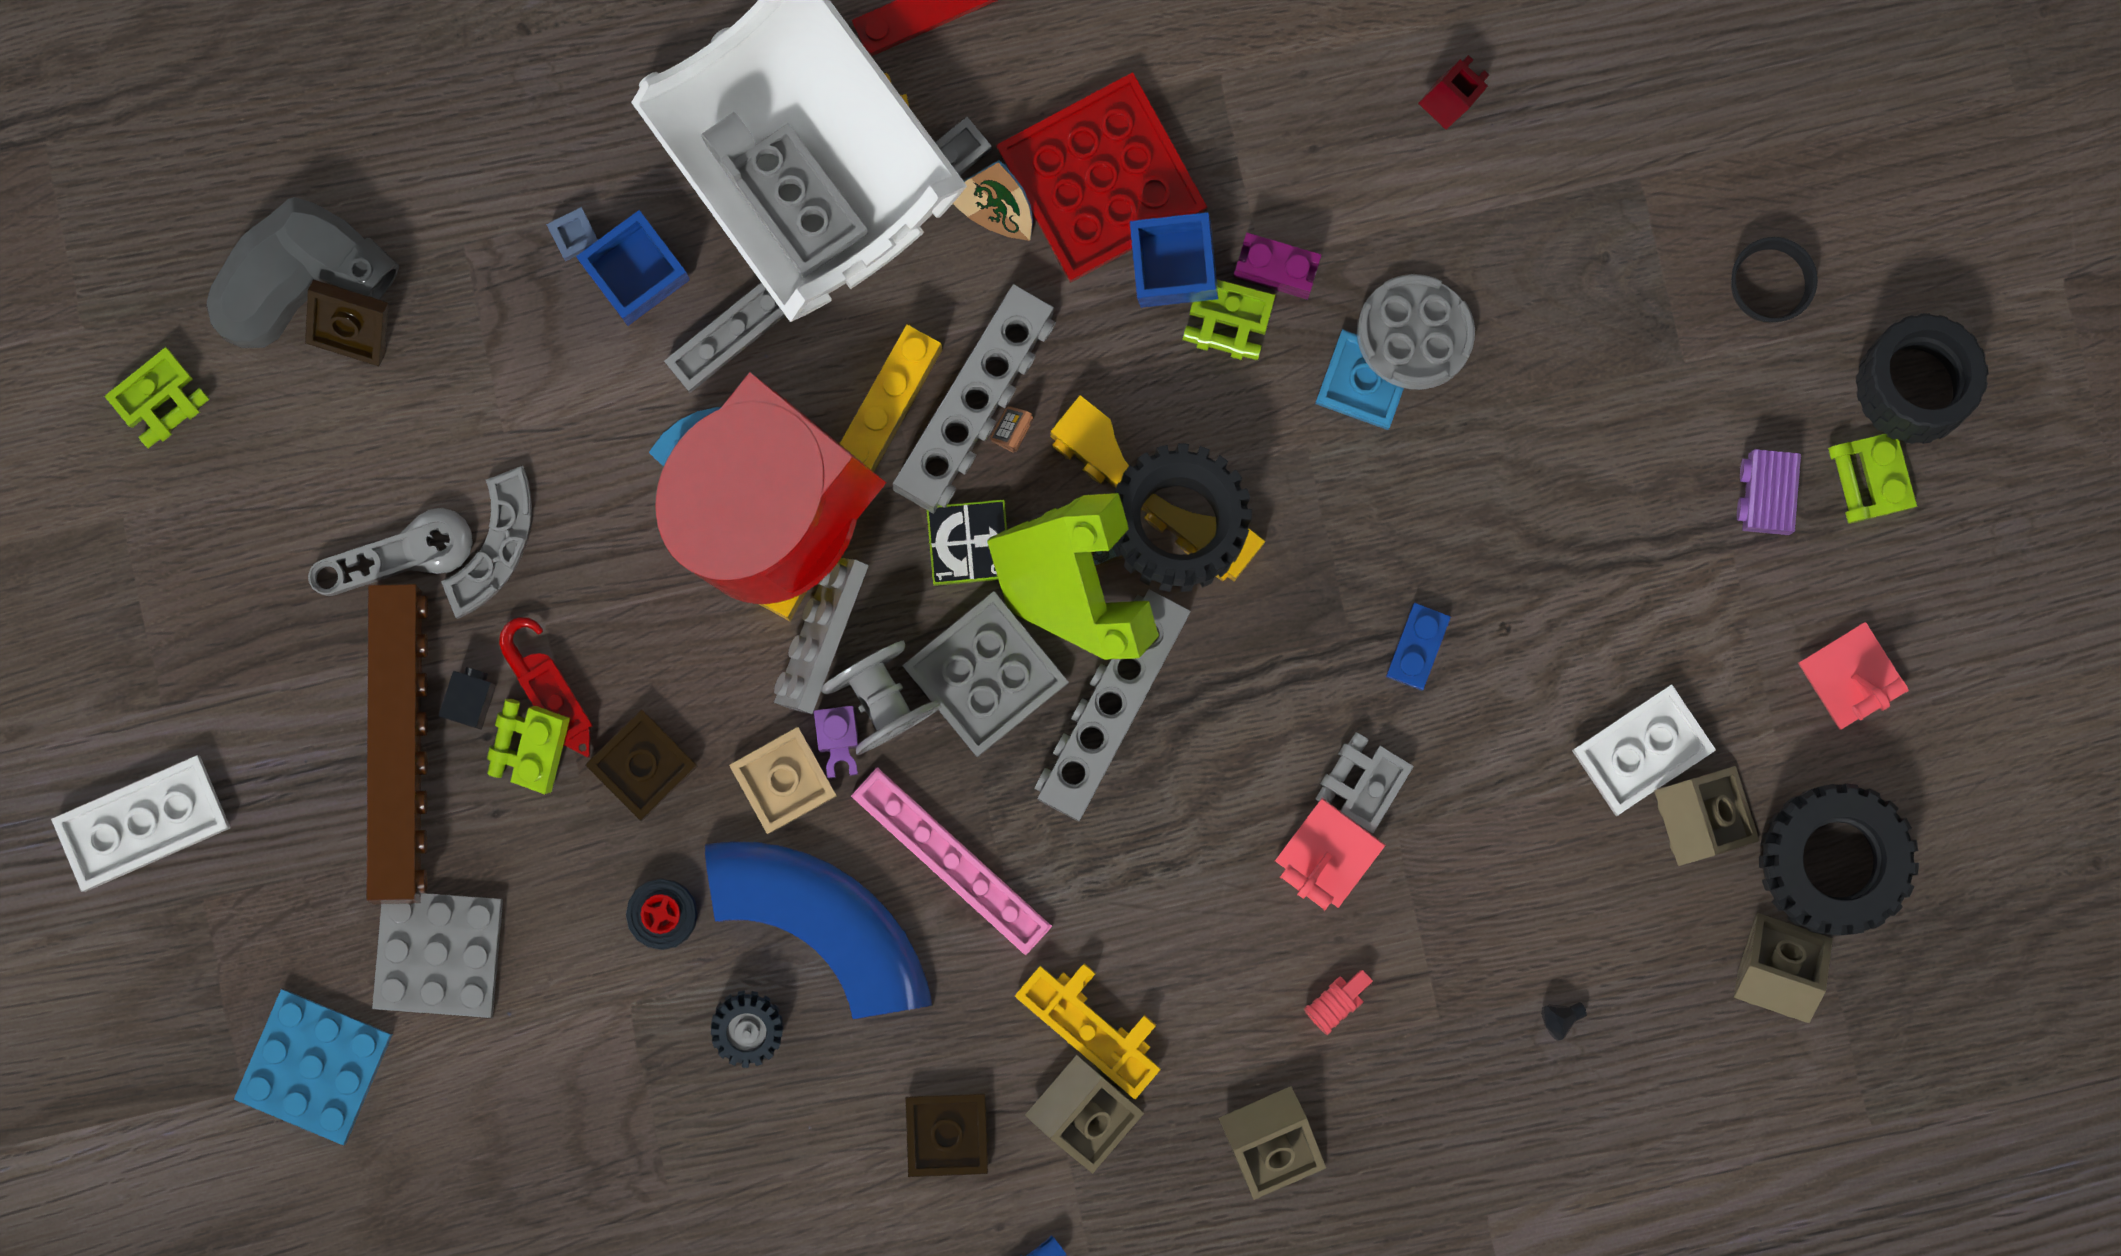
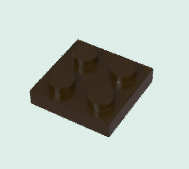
(346, 322)
(641, 765)
(946, 1135)

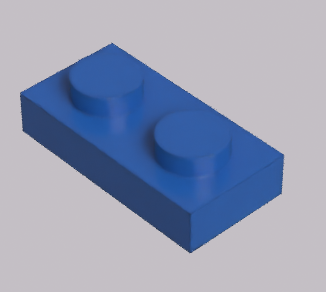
(1418, 646)

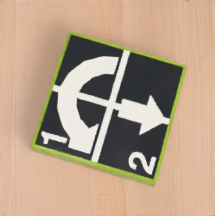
(960, 541)

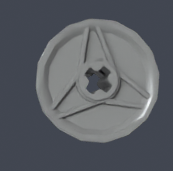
(880, 697)

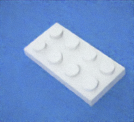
(140, 823)

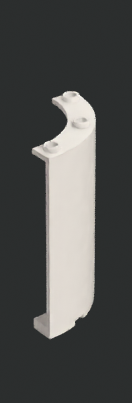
(811, 71)

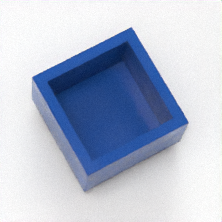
(1174, 260)
(633, 267)

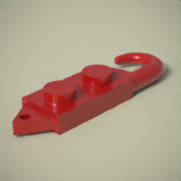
(546, 685)

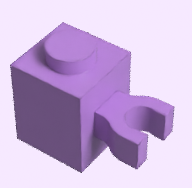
(837, 734)

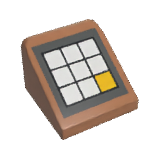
(1012, 428)

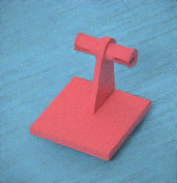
(1853, 676)
(1328, 855)

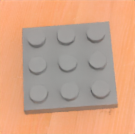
(985, 674)
(438, 956)

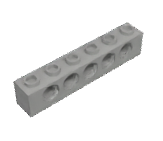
(1016, 310)
(1074, 799)

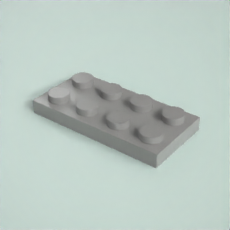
(820, 636)

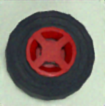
(648, 909)

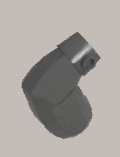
(276, 264)

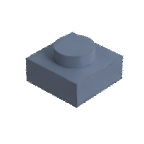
(572, 233)

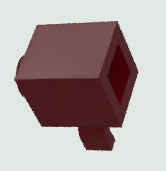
(1454, 93)

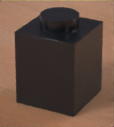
(468, 698)

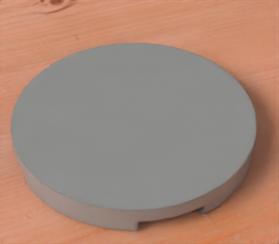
(1415, 332)

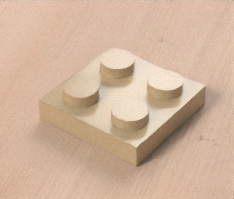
(783, 780)

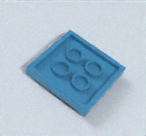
(313, 1067)

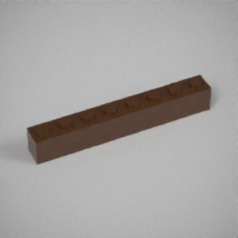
(395, 744)

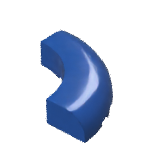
(827, 913)

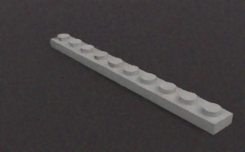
(759, 311)

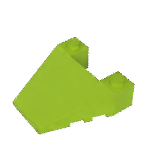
(1054, 583)

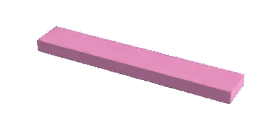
(951, 861)

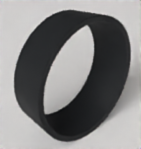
(1798, 254)

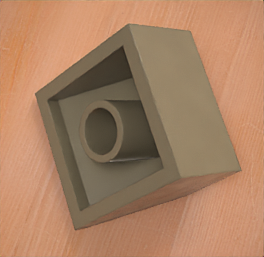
(1706, 816)
(1784, 968)
(1084, 1114)
(1272, 1142)

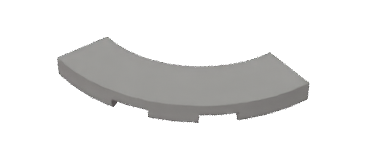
(502, 548)

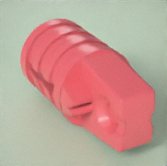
(1337, 1001)

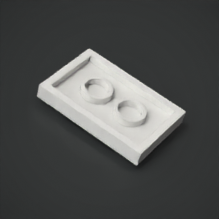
(1643, 750)

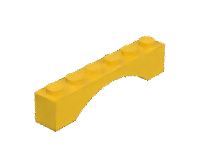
(1091, 438)

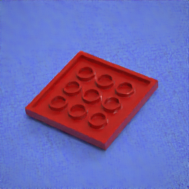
(1097, 172)

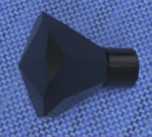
(1560, 1019)

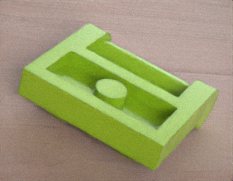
(1884, 474)

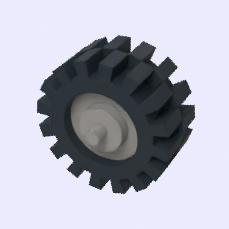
(746, 1029)

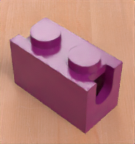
(1277, 266)

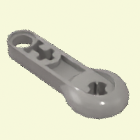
(402, 552)

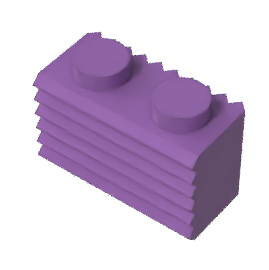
(1770, 492)

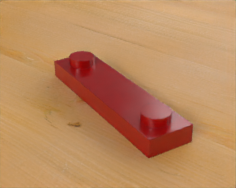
(908, 19)

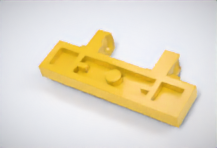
(1112, 1051)

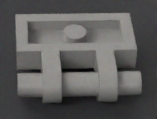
(1375, 788)

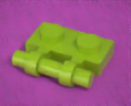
(1236, 307)
(151, 387)
(538, 749)

